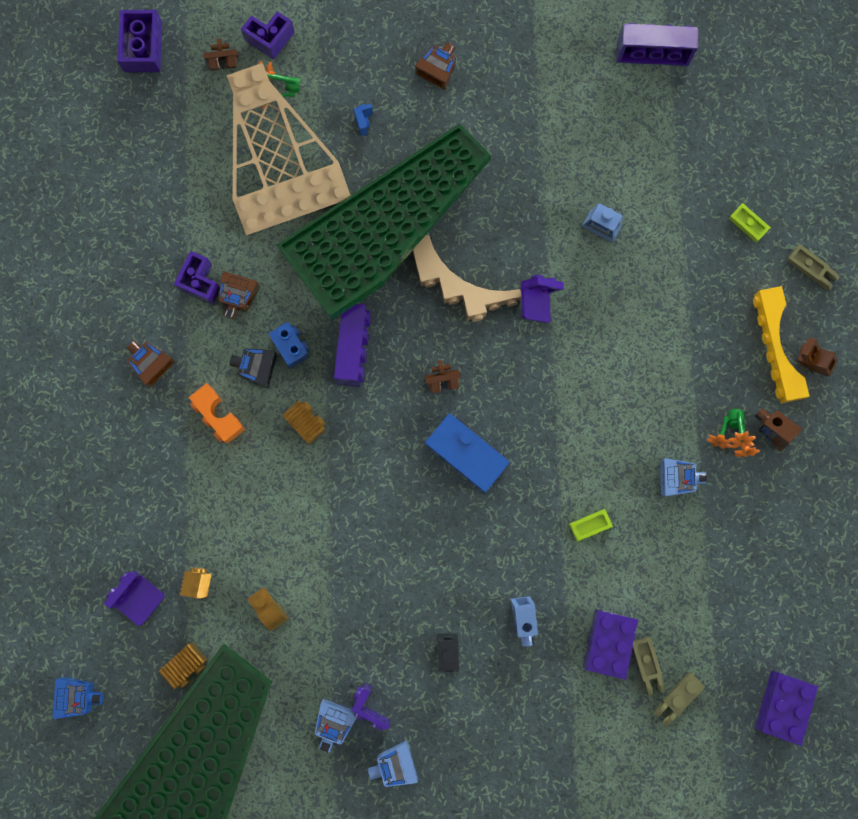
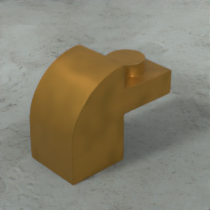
(268, 610)

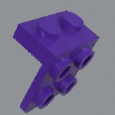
(536, 297)
(135, 597)
(363, 712)

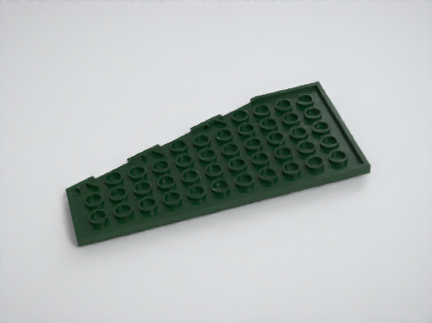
(376, 228)
(199, 750)

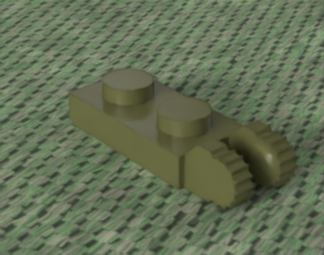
(812, 266)
(647, 664)
(679, 697)

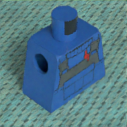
(74, 697)

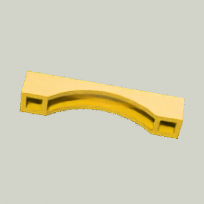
(789, 383)

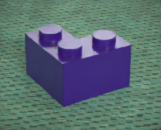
(269, 37)
(193, 278)

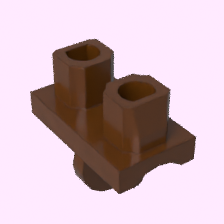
(229, 55)
(452, 377)

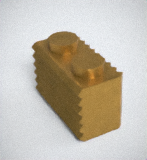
(304, 421)
(196, 583)
(183, 665)

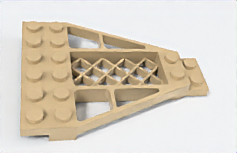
(291, 197)

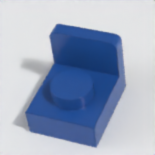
(361, 118)

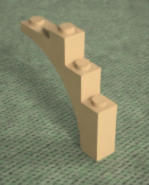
(453, 289)

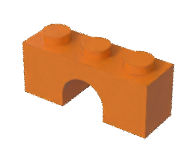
(205, 401)

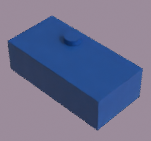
(466, 453)

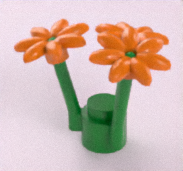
(291, 83)
(736, 421)

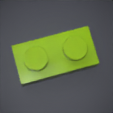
(749, 223)

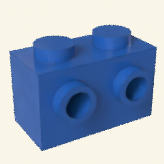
(289, 344)

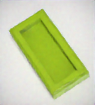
(590, 525)

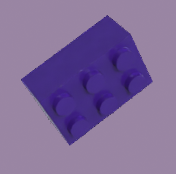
(139, 41)
(610, 644)
(786, 708)

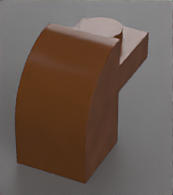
(816, 358)

